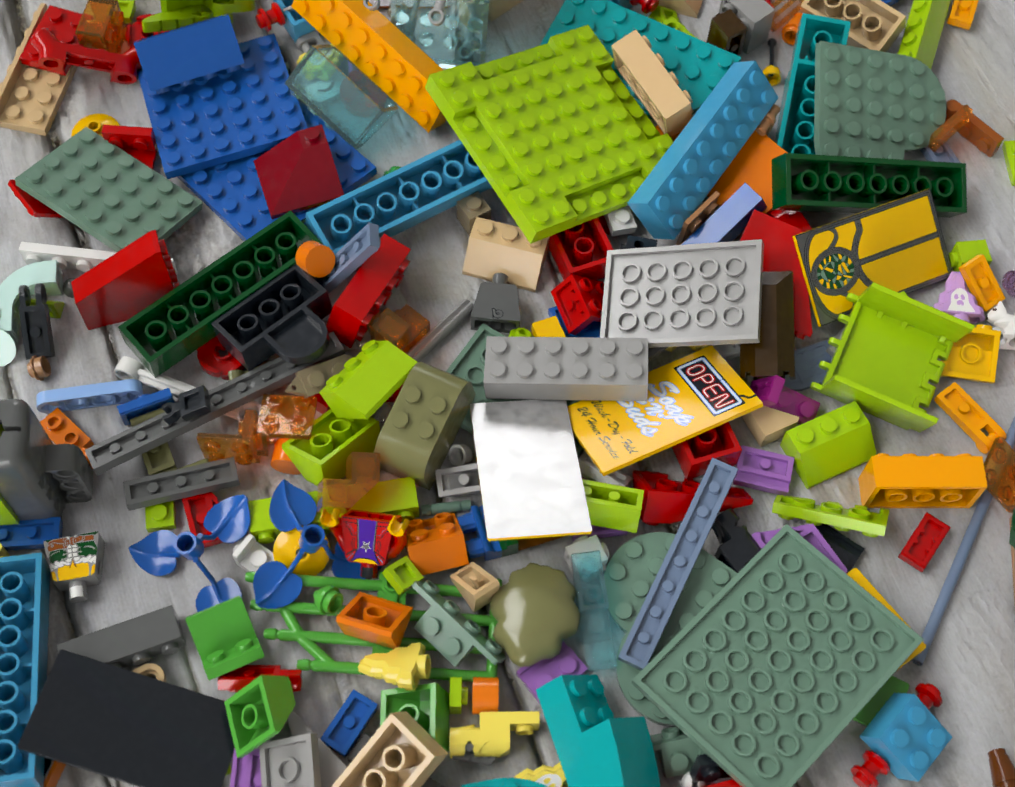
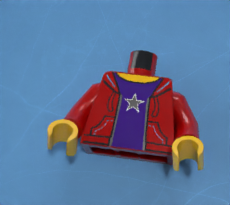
(367, 537)

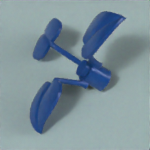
(159, 550)
(273, 582)

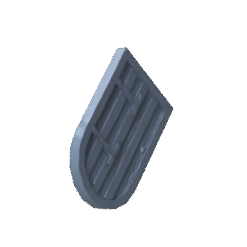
(807, 366)

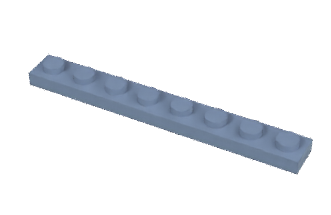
(677, 565)

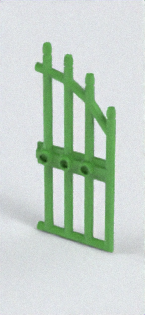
(325, 663)

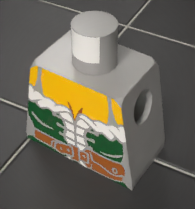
(76, 563)

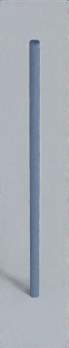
(958, 564)

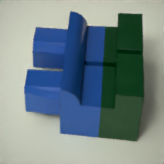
(481, 546)

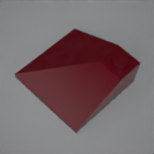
(298, 173)

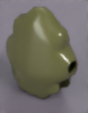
(534, 614)

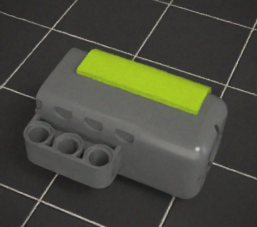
(34, 473)

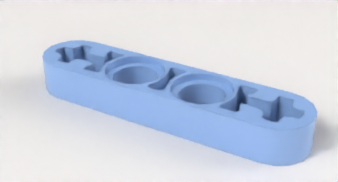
(89, 395)

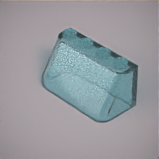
(340, 94)

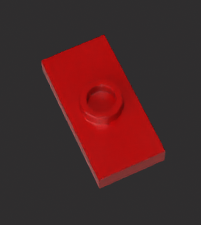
(924, 542)

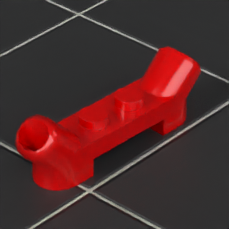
(55, 54)

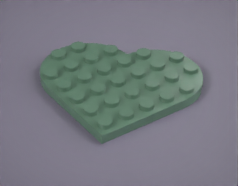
(873, 102)
(627, 586)

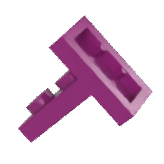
(779, 397)

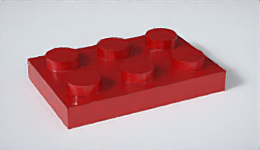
(63, 25)

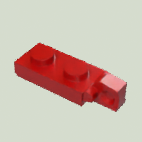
(240, 677)

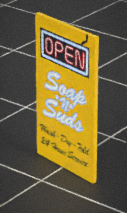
(680, 404)

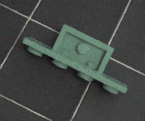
(450, 631)
(676, 751)

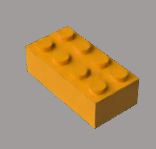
(922, 481)

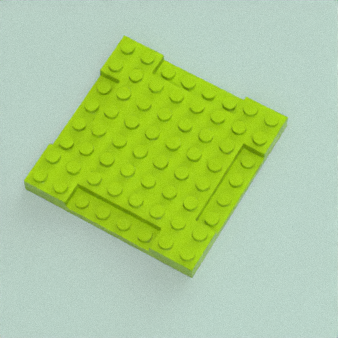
(552, 131)

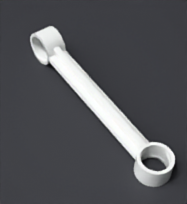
(132, 369)

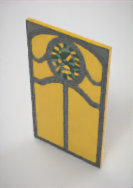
(886, 245)

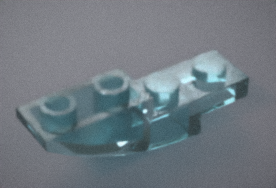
(593, 606)

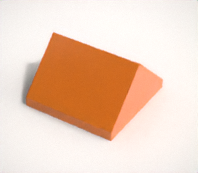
(375, 620)

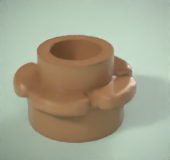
(39, 367)

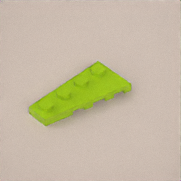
(831, 513)

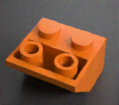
(436, 543)

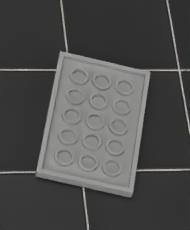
(685, 294)

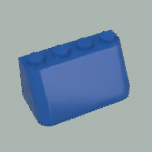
(189, 53)

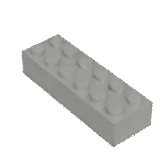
(566, 368)

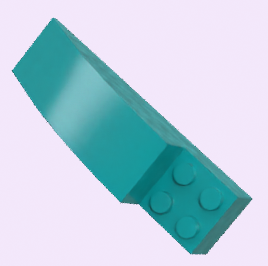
(796, 112)
(593, 743)

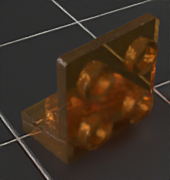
(284, 418)
(239, 446)
(1001, 473)

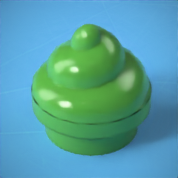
(328, 600)

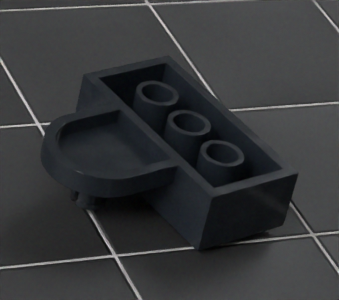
(278, 319)

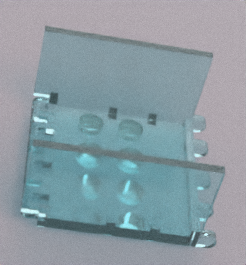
(456, 41)

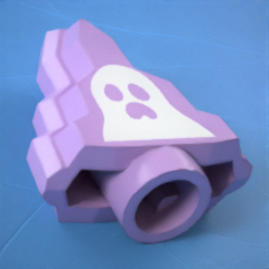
(959, 301)

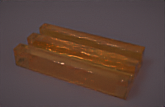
(775, 26)
(950, 127)

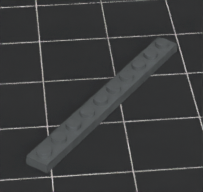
(222, 400)

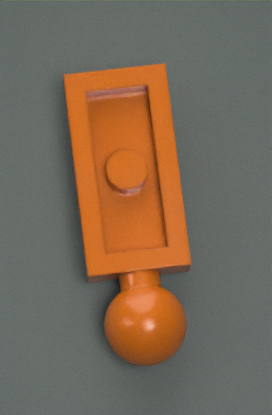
(64, 431)

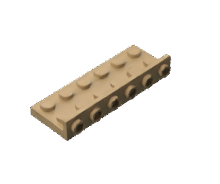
(30, 94)

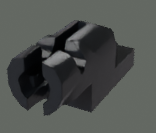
(737, 542)

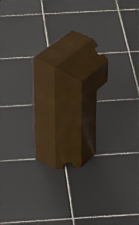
(777, 332)

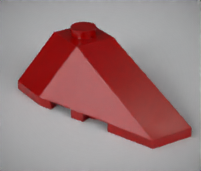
(669, 499)

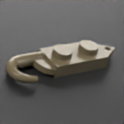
(313, 379)

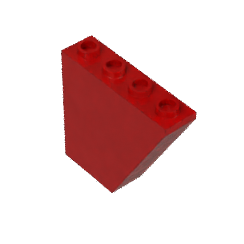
(781, 255)
(125, 282)

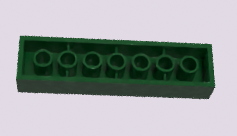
(863, 183)
(183, 317)

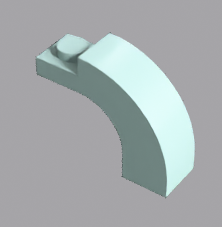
(42, 272)

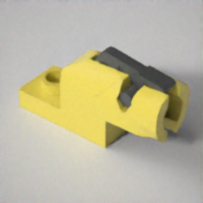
(492, 738)

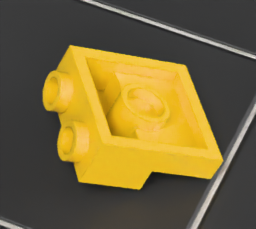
(974, 356)

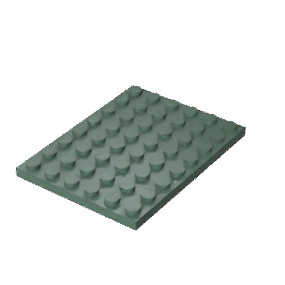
(777, 663)

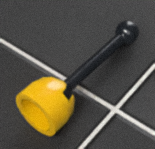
(774, 72)

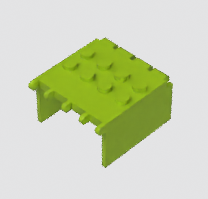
(890, 356)

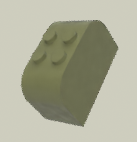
(423, 423)

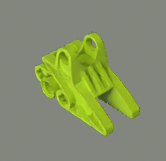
(186, 12)

